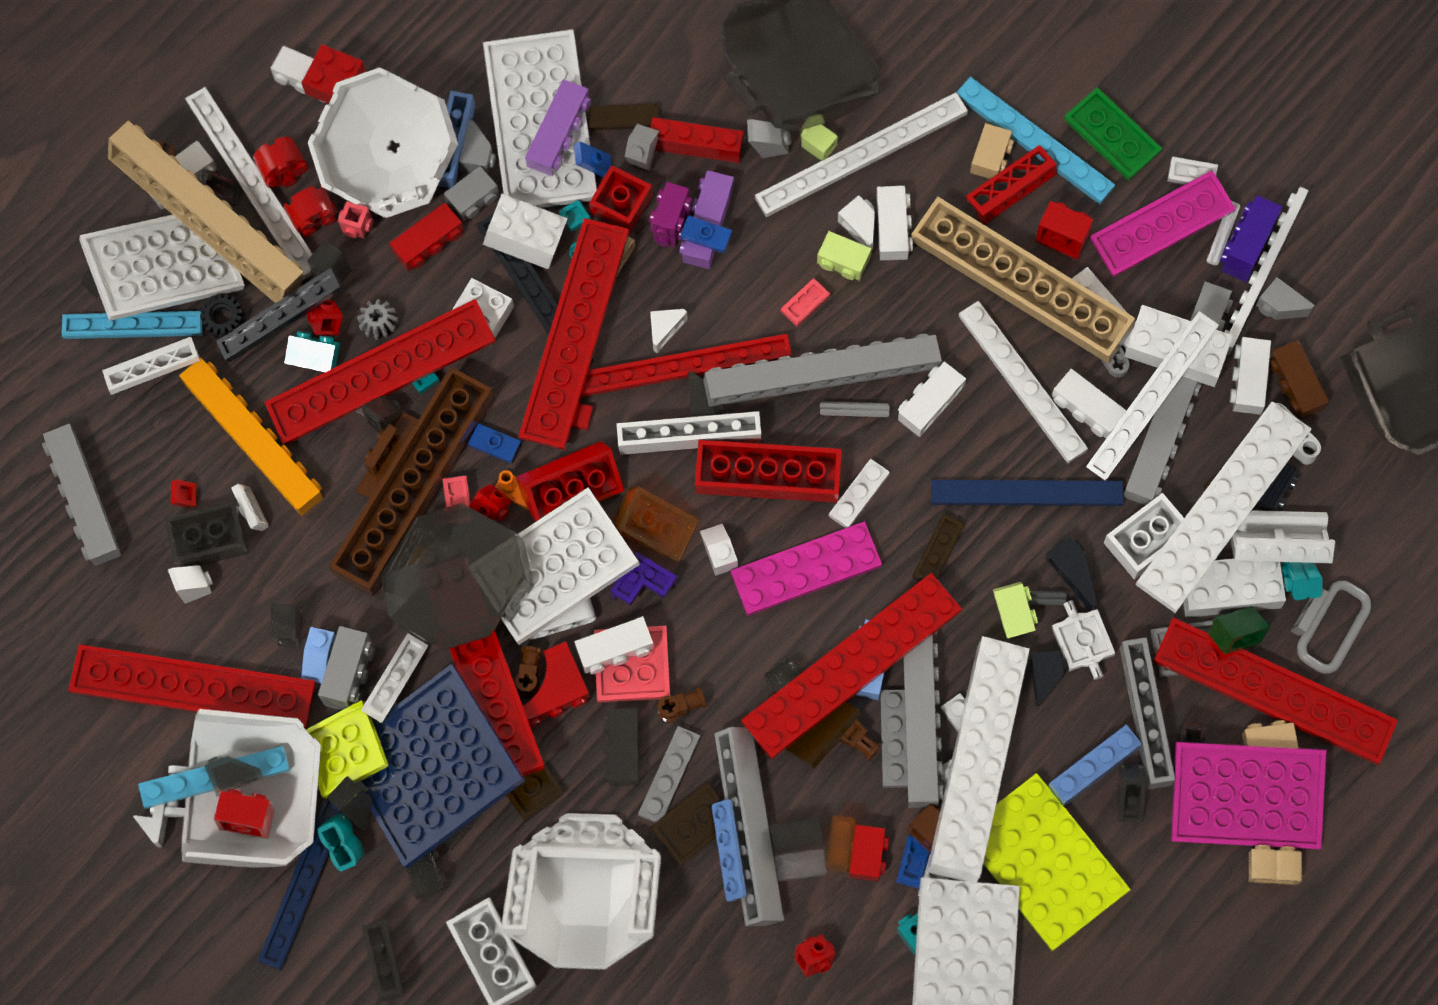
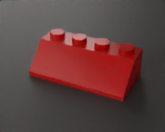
(566, 477)

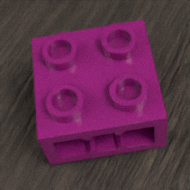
(670, 214)

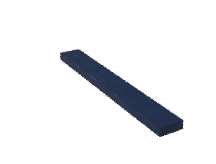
(1027, 492)
(297, 895)

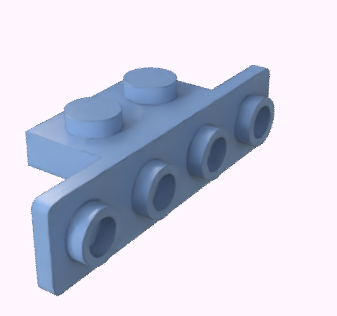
(729, 850)

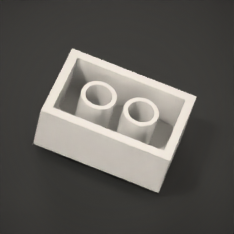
(524, 231)
(1144, 535)

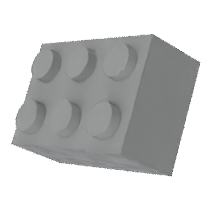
(346, 669)

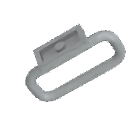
(1311, 617)

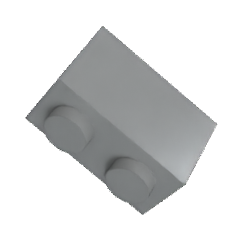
(471, 194)

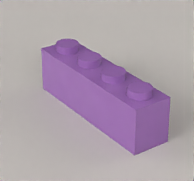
(557, 128)
(712, 208)

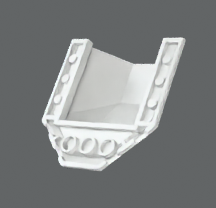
(582, 892)

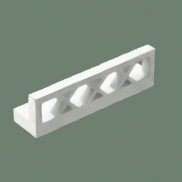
(151, 365)

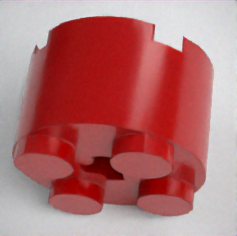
(280, 162)
(310, 210)

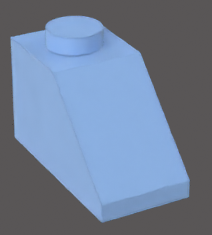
(317, 654)

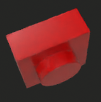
(183, 494)

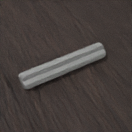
(854, 409)

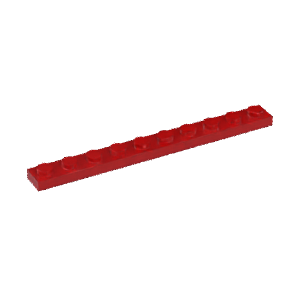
(678, 365)

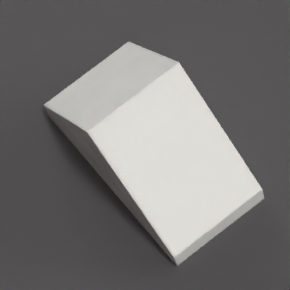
(665, 326)

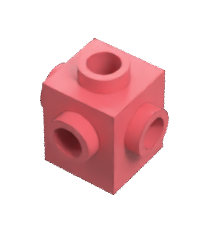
(355, 220)

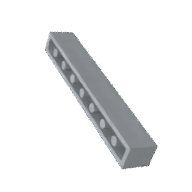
(921, 726)
(743, 786)

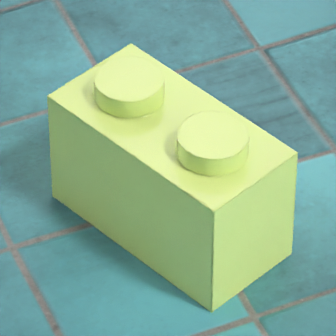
(843, 256)
(1014, 609)

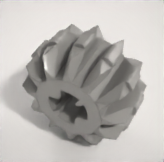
(370, 315)

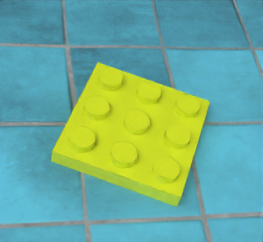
(347, 748)

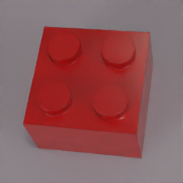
(327, 69)
(621, 198)
(1064, 230)
(244, 813)

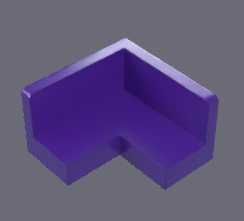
(645, 575)

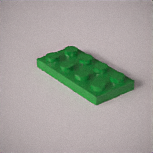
(1112, 134)

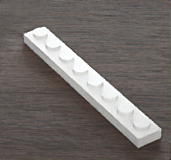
(1267, 260)
(1023, 382)
(1152, 395)

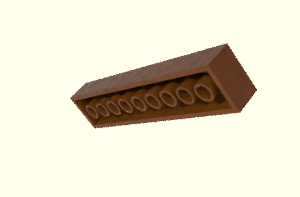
(412, 479)

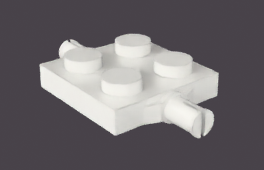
(1083, 640)

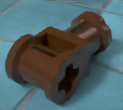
(528, 671)
(681, 705)
(857, 738)

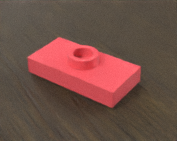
(805, 302)
(456, 491)

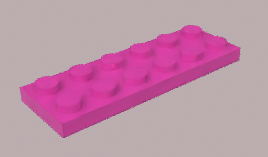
(1162, 223)
(806, 568)

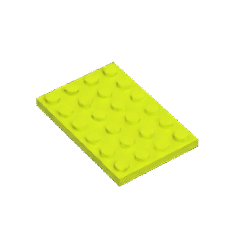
(1052, 861)

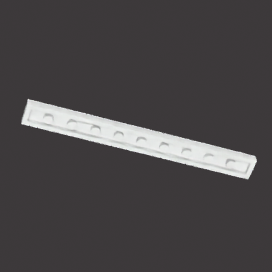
(860, 154)
(250, 179)

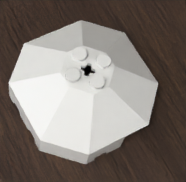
(359, 128)

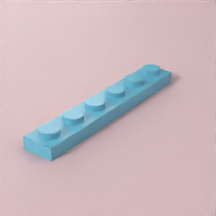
(197, 782)

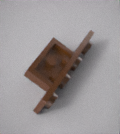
(381, 457)

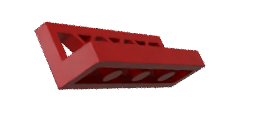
(1014, 193)

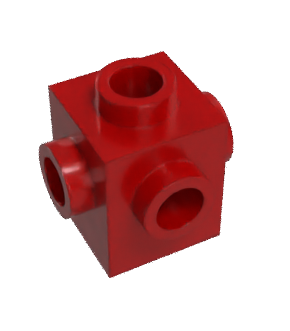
(325, 318)
(491, 503)
(815, 955)

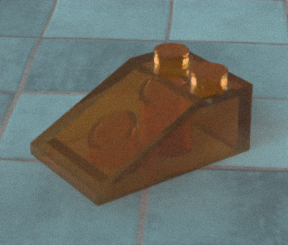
(654, 523)

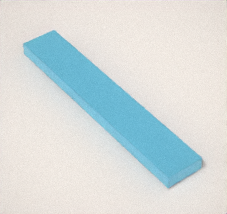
(139, 325)

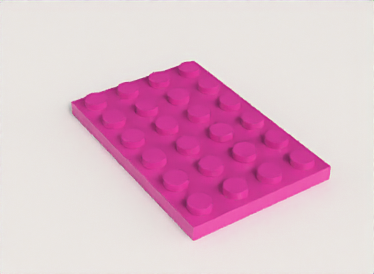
(1248, 795)

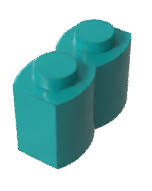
(338, 837)

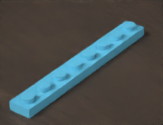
(1031, 136)

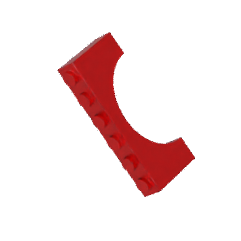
(561, 687)

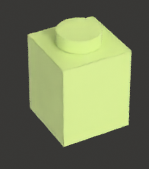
(819, 141)

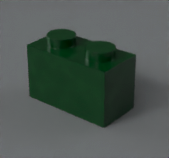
(1238, 629)

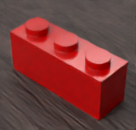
(427, 237)

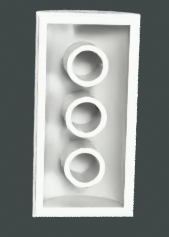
(491, 954)

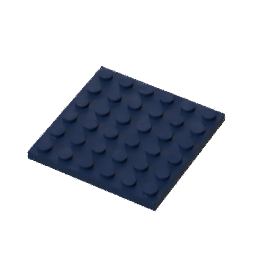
(440, 767)

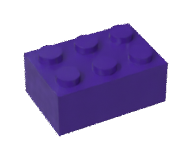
(1250, 237)

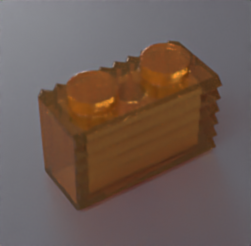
(840, 843)

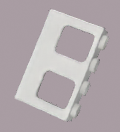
(1283, 537)

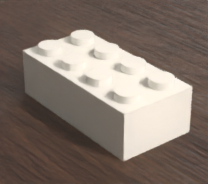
(1157, 334)
(1236, 585)

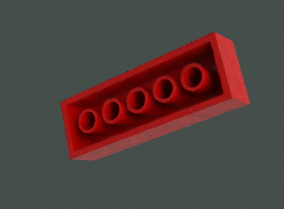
(768, 471)

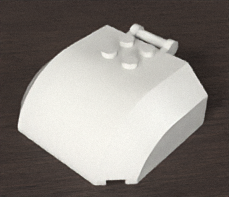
(290, 793)

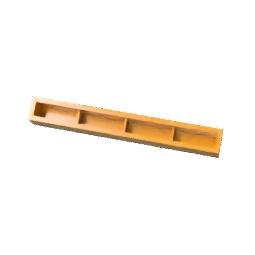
(251, 437)

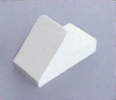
(155, 826)

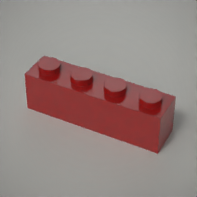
(698, 140)

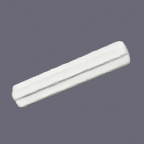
(1222, 237)

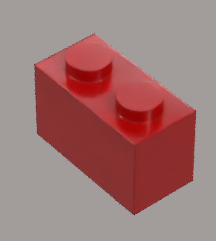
(867, 853)

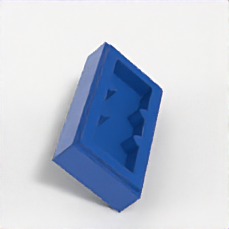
(592, 158)
(706, 234)
(494, 443)
(912, 863)

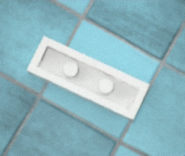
(859, 494)

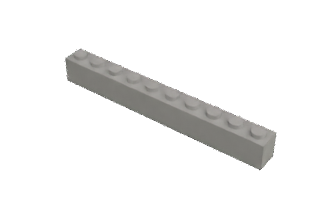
(821, 370)
(1169, 416)

